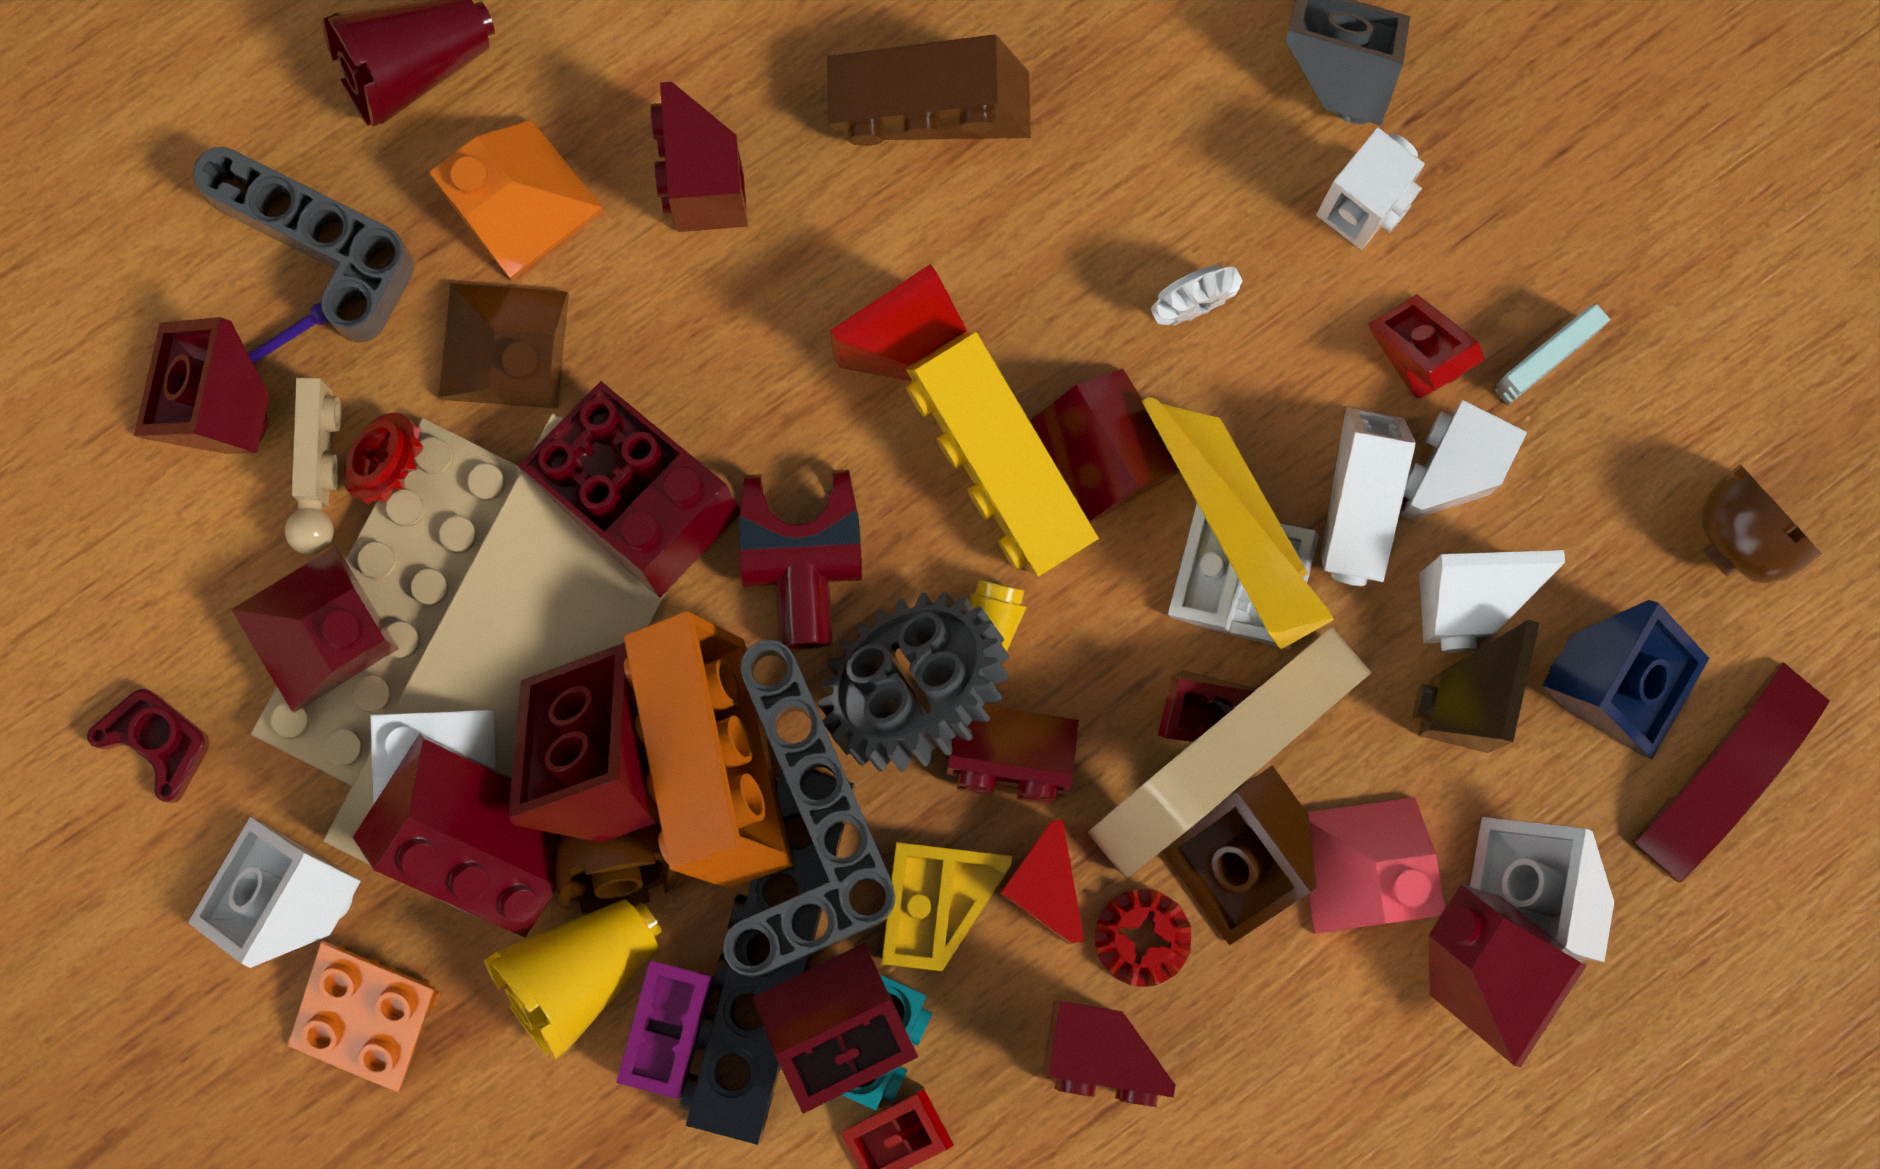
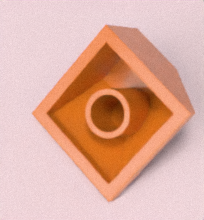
(515, 194)

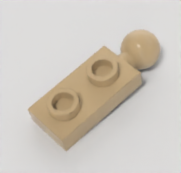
(314, 466)

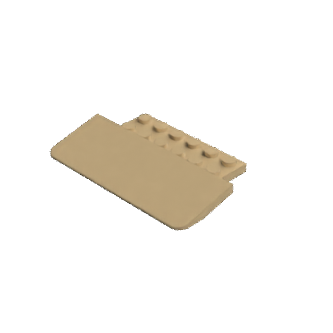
(478, 593)

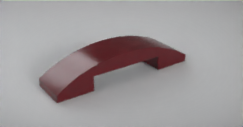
(1733, 774)

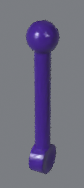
(315, 316)

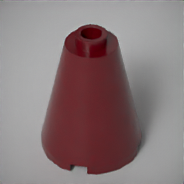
(404, 50)

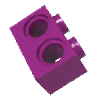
(665, 1029)

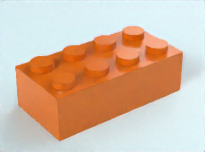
(705, 752)

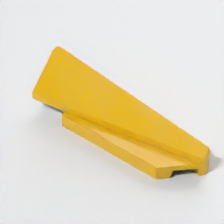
(1241, 521)

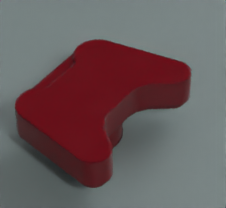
(157, 734)

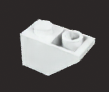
(1466, 462)

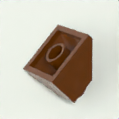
(503, 345)
(1248, 856)

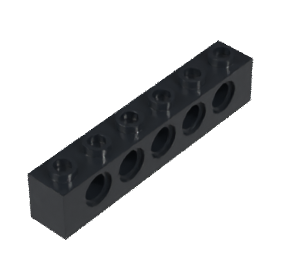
(744, 1111)

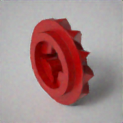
(388, 437)
(1118, 952)

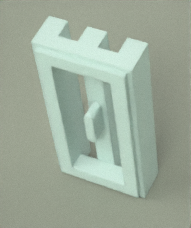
(1551, 353)

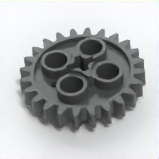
(952, 657)

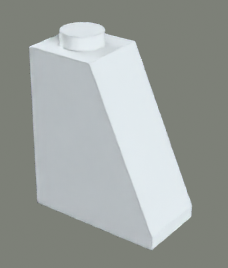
(1366, 496)

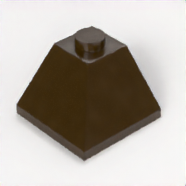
(1481, 695)

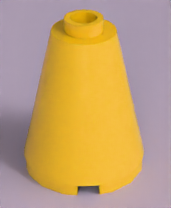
(573, 971)

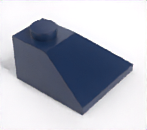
(1628, 675)

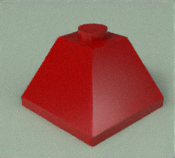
(898, 328)

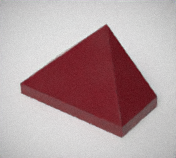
(1197, 704)

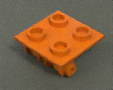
(362, 1015)

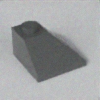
(1349, 55)

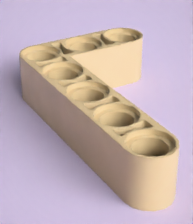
(1228, 753)

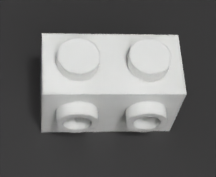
(1373, 189)

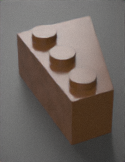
(929, 92)

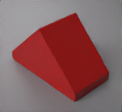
(1046, 887)
(899, 1134)

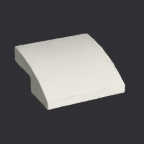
(1210, 590)

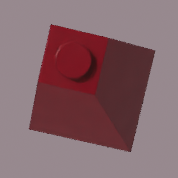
(203, 389)
(314, 629)
(1498, 971)

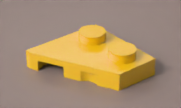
(937, 902)

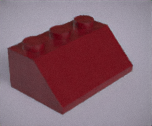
(580, 753)
(450, 836)

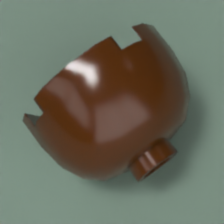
(1753, 532)
(611, 870)

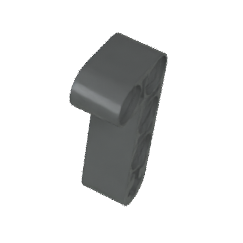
(300, 230)

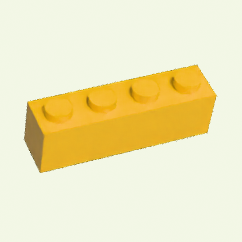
(1000, 453)

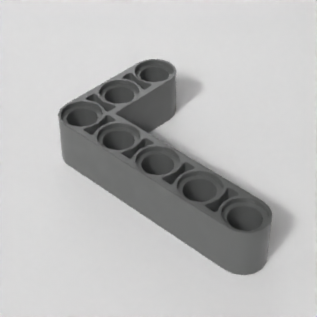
(819, 818)

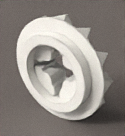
(1196, 294)

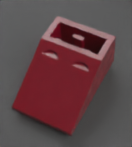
(631, 488)

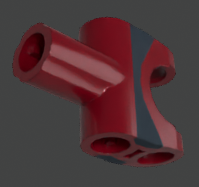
(800, 559)

